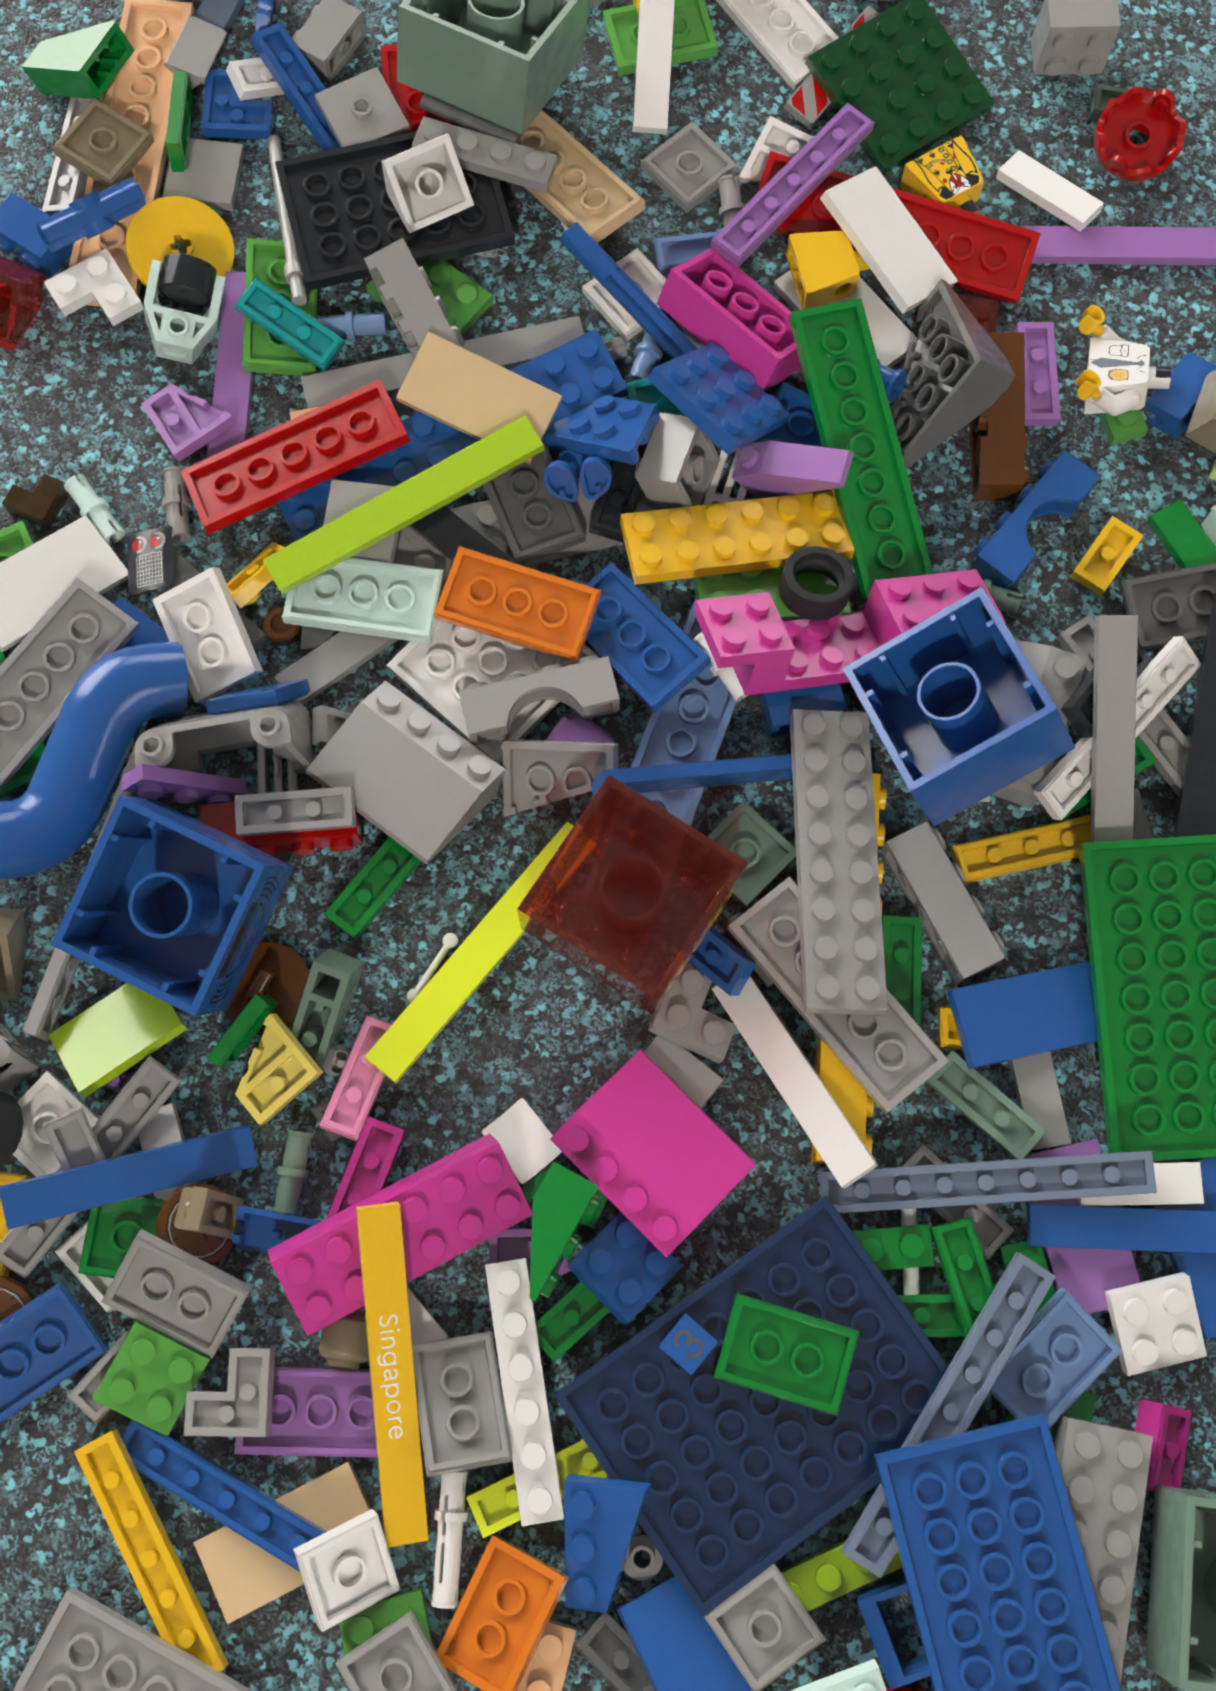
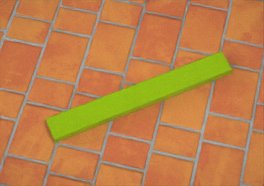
(403, 505)

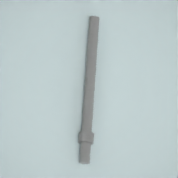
(292, 268)

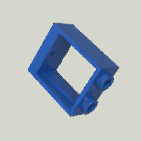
(895, 1669)

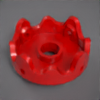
(1152, 115)

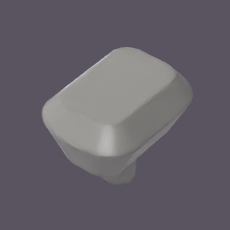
(336, 1060)

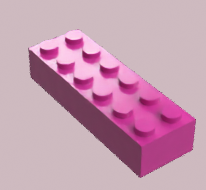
(442, 1215)

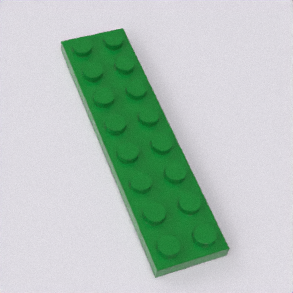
(857, 417)

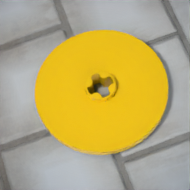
(181, 220)

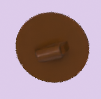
(272, 972)

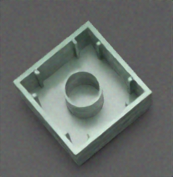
(490, 54)
(1183, 1589)

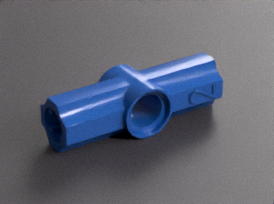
(91, 215)

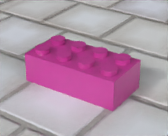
(734, 313)

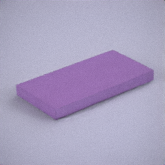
(1086, 1271)
(318, 1415)

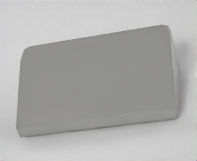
(195, 49)

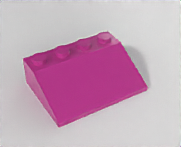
(653, 1152)

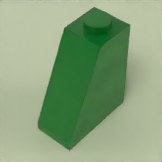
(79, 62)

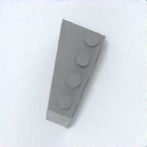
(408, 296)

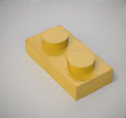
(1106, 556)
(249, 582)

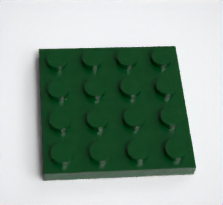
(904, 79)

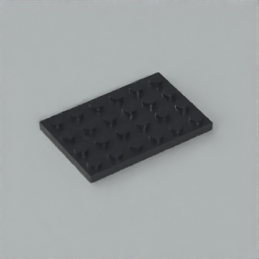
(344, 213)

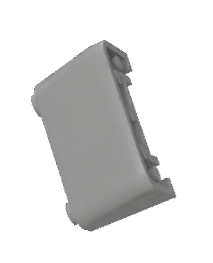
(185, 739)

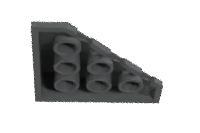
(951, 375)

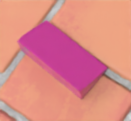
(1169, 1444)

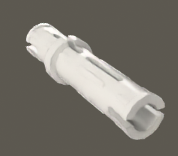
(450, 1520)

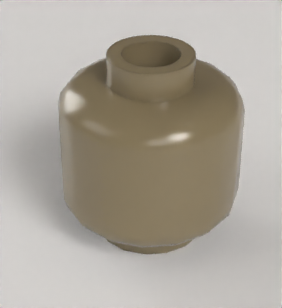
(345, 1341)

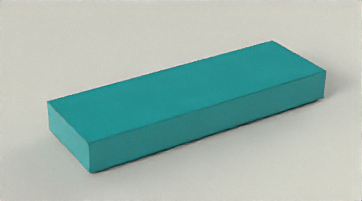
(289, 324)

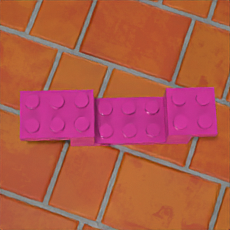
(809, 653)

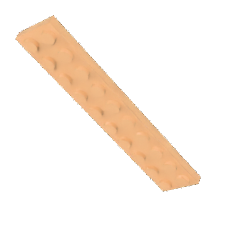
(143, 96)

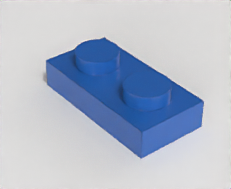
(723, 963)

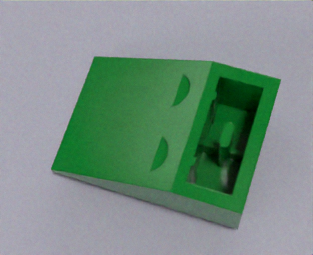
(556, 1215)

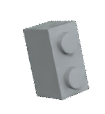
(330, 37)

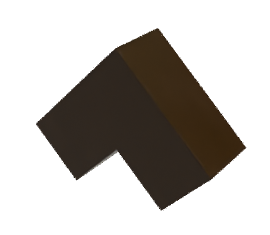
(38, 506)

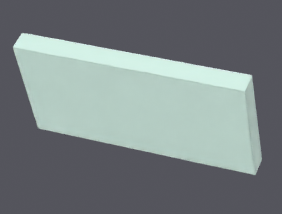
(369, 600)

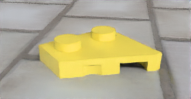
(276, 1072)

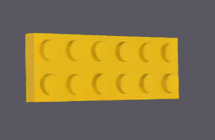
(731, 536)

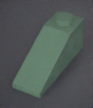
(326, 1002)

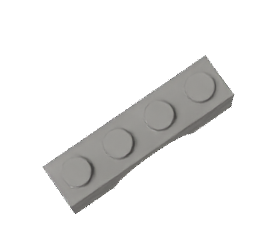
(584, 686)

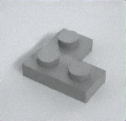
(687, 1024)
(246, 1404)

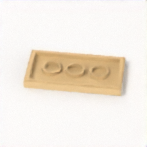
(473, 391)
(250, 1576)

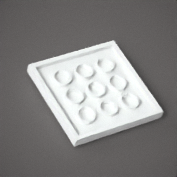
(467, 657)

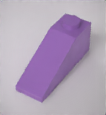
(790, 468)

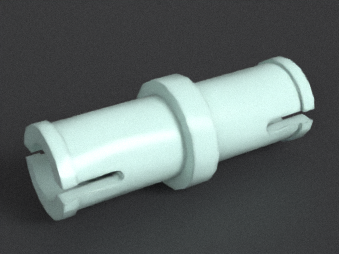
(94, 508)

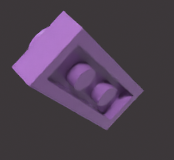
(1041, 376)
(181, 785)

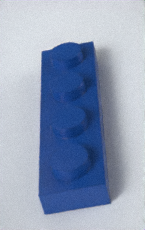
(295, 79)

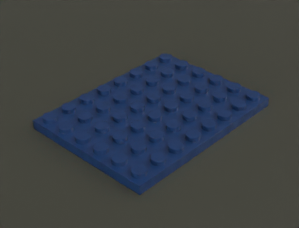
(740, 1469)

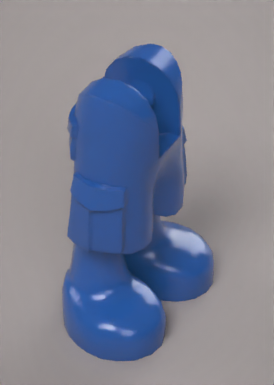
(563, 475)

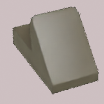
(208, 1212)

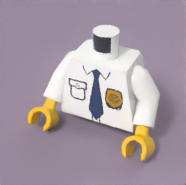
(1116, 369)

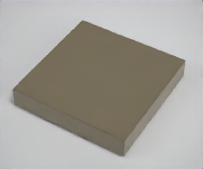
(103, 144)

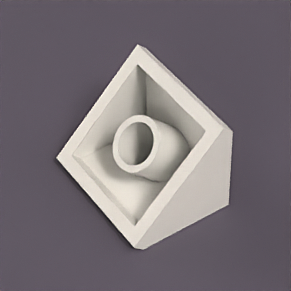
(426, 183)

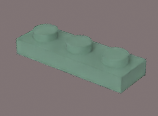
(986, 1107)

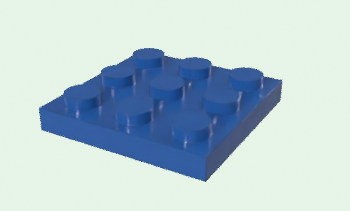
(719, 397)

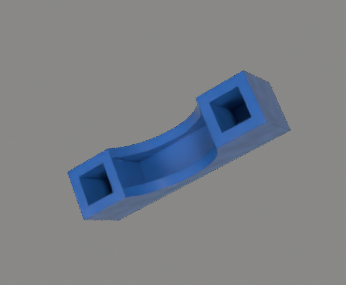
(1058, 492)

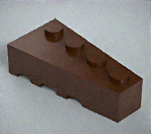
(999, 433)

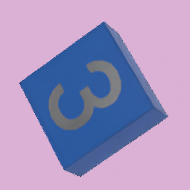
(688, 1344)

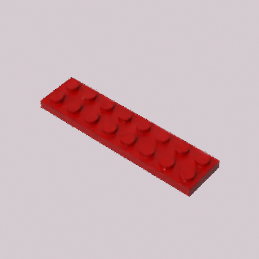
(979, 250)

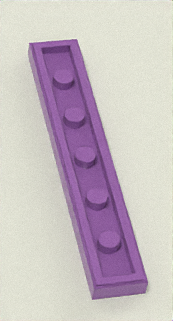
(792, 185)
(1125, 245)
(232, 385)

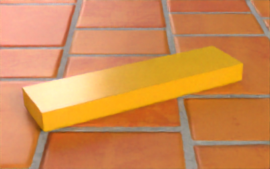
(1022, 849)

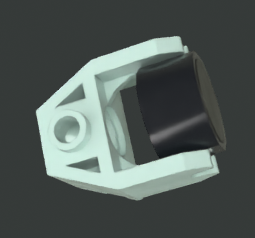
(190, 283)

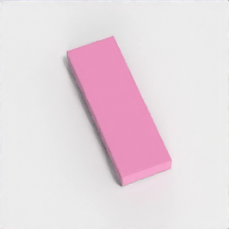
(356, 1086)

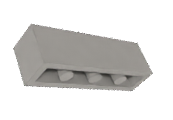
(939, 897)

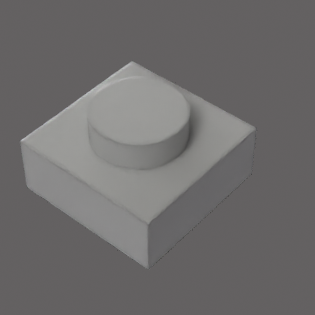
(326, 723)

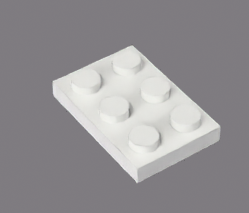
(211, 633)

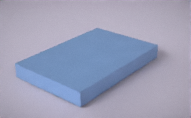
(1054, 1360)

